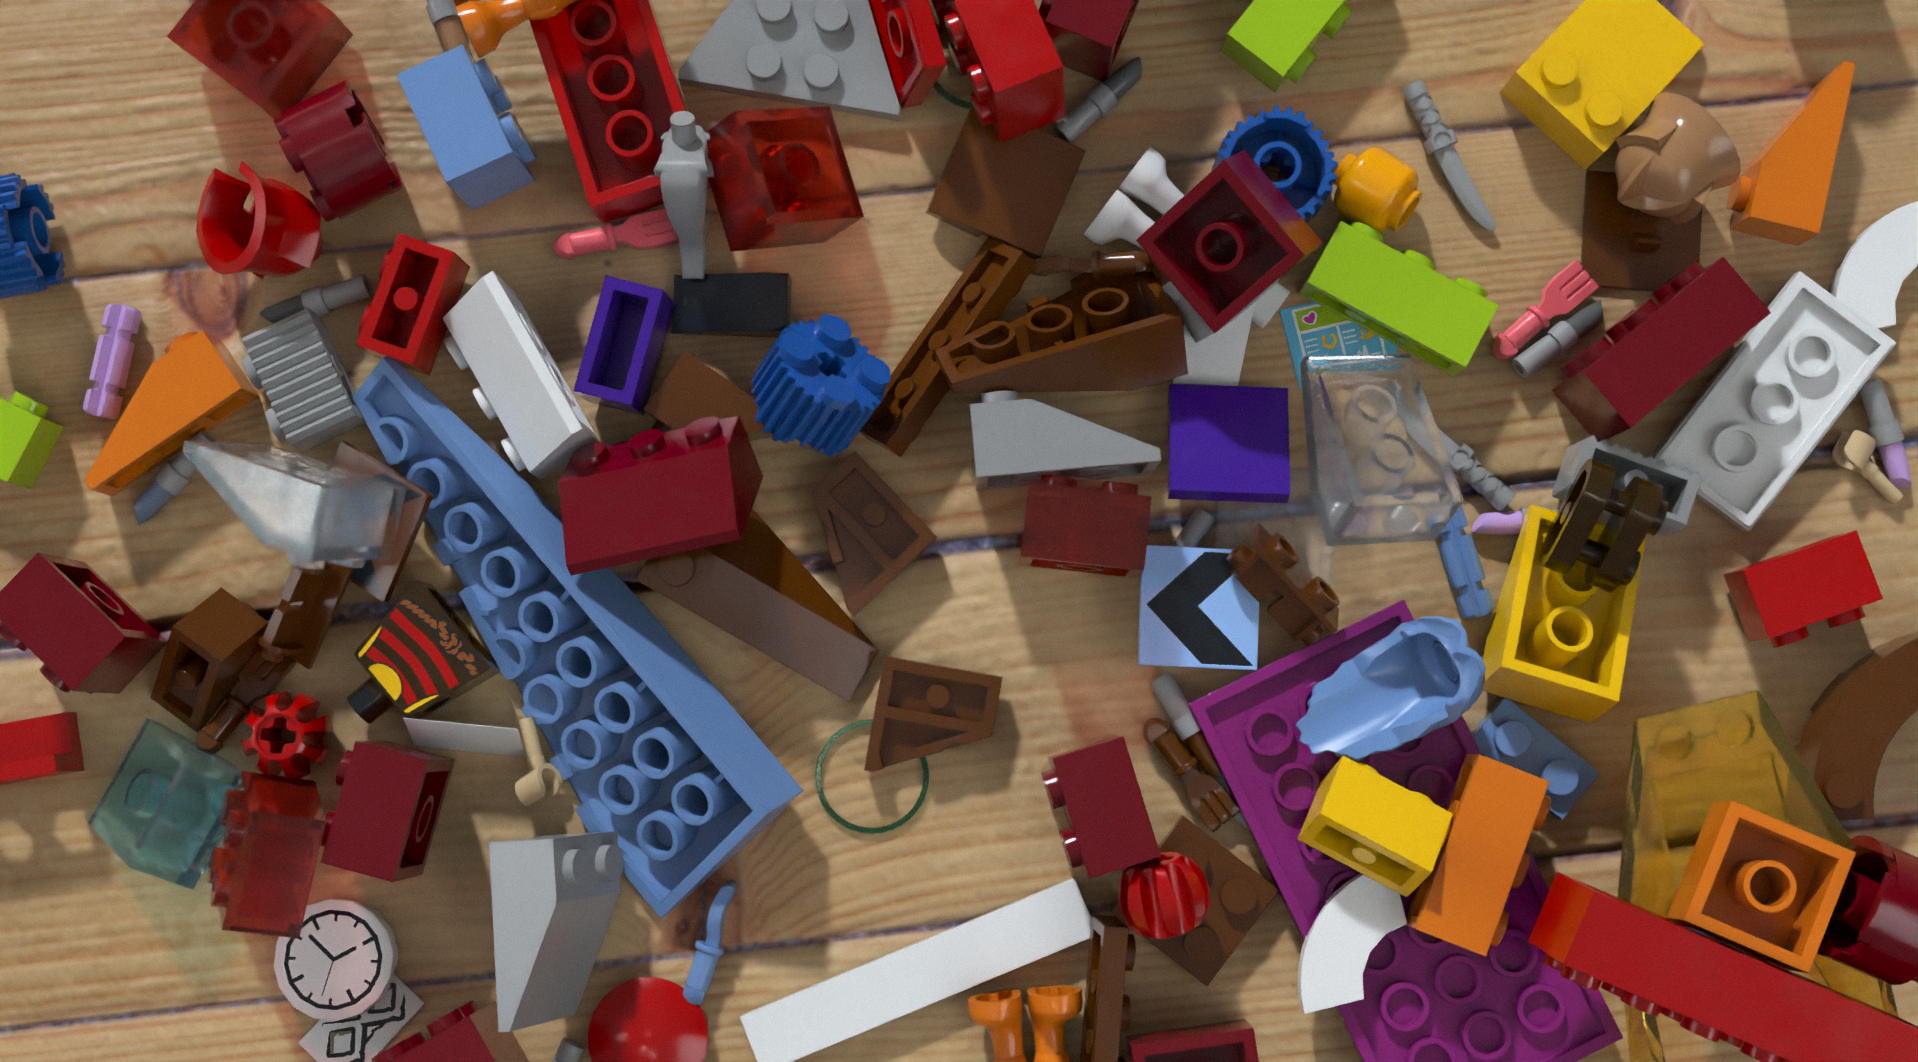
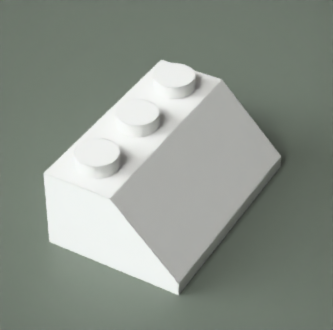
(516, 377)

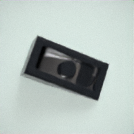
(732, 304)

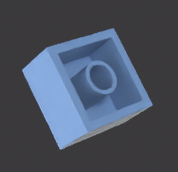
(466, 126)

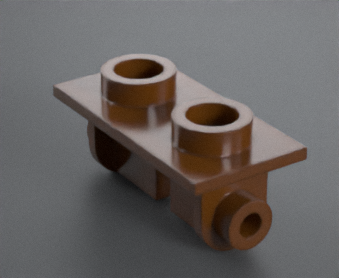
(1303, 600)
(304, 613)

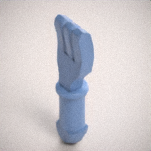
(709, 950)

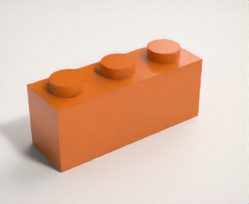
(1480, 854)

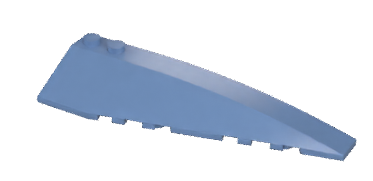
(601, 676)

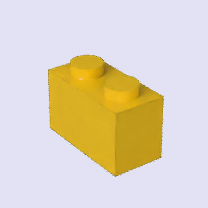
(1376, 826)

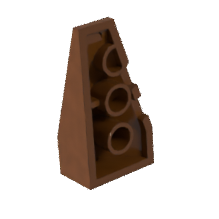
(1092, 338)
(770, 603)

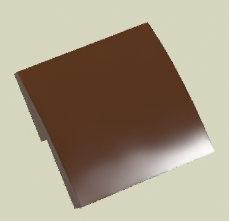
(1007, 187)

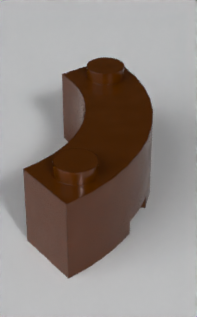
(1856, 723)

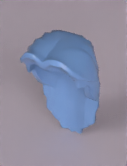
(1395, 691)

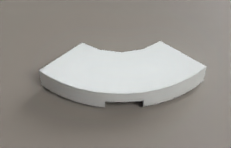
(1878, 265)
(1342, 940)

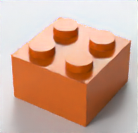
(1761, 885)

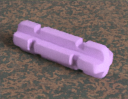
(112, 361)

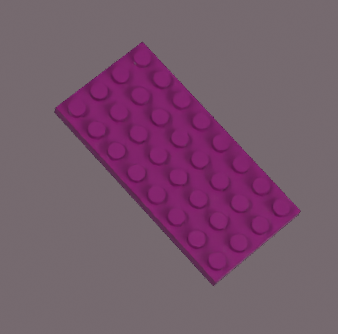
(1419, 991)

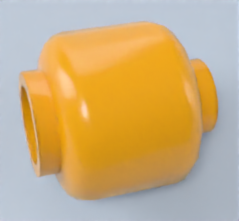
(1376, 189)

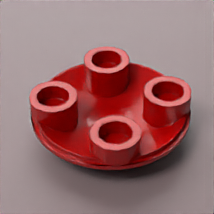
(647, 1023)

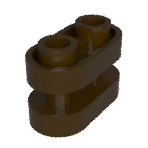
(1615, 555)

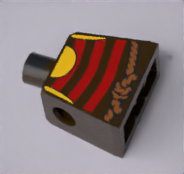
(419, 658)

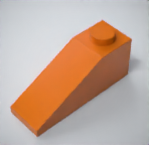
(1790, 179)
(180, 395)

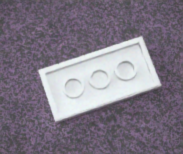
(1774, 400)

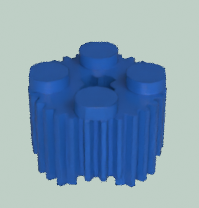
(1292, 147)
(25, 239)
(818, 385)

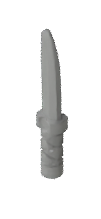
(1441, 145)
(1473, 473)

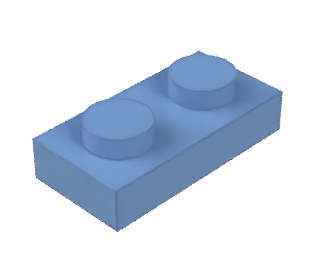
(1523, 743)

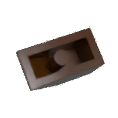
(698, 392)
(206, 657)

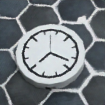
(338, 961)

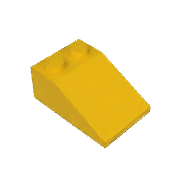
(1600, 73)
(1554, 634)

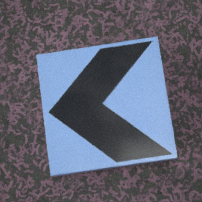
(1195, 611)

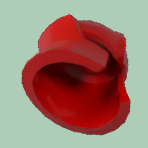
(271, 239)

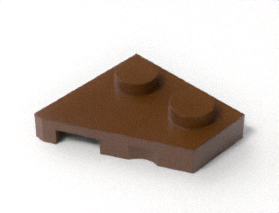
(867, 531)

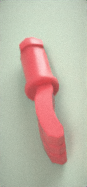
(639, 231)
(1557, 297)

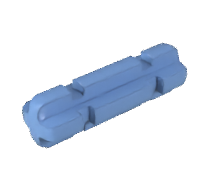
(1464, 569)

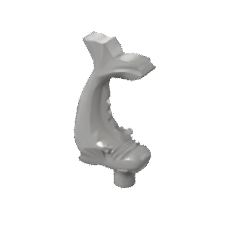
(683, 184)

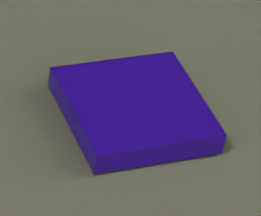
(1228, 443)

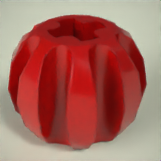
(281, 754)
(1164, 896)

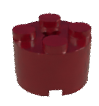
(338, 151)
(1877, 914)

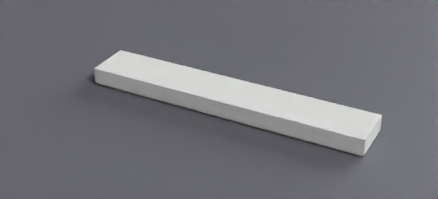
(918, 974)

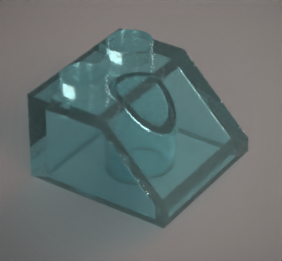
(165, 805)

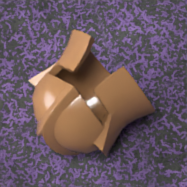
(1674, 159)

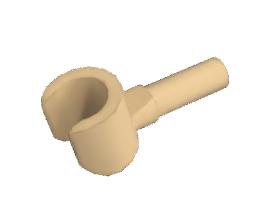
(1853, 454)
(543, 778)

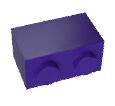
(624, 345)

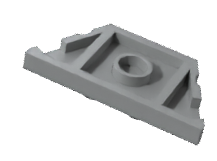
(797, 55)

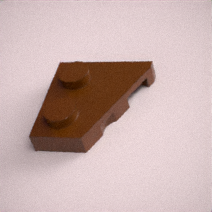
(928, 710)

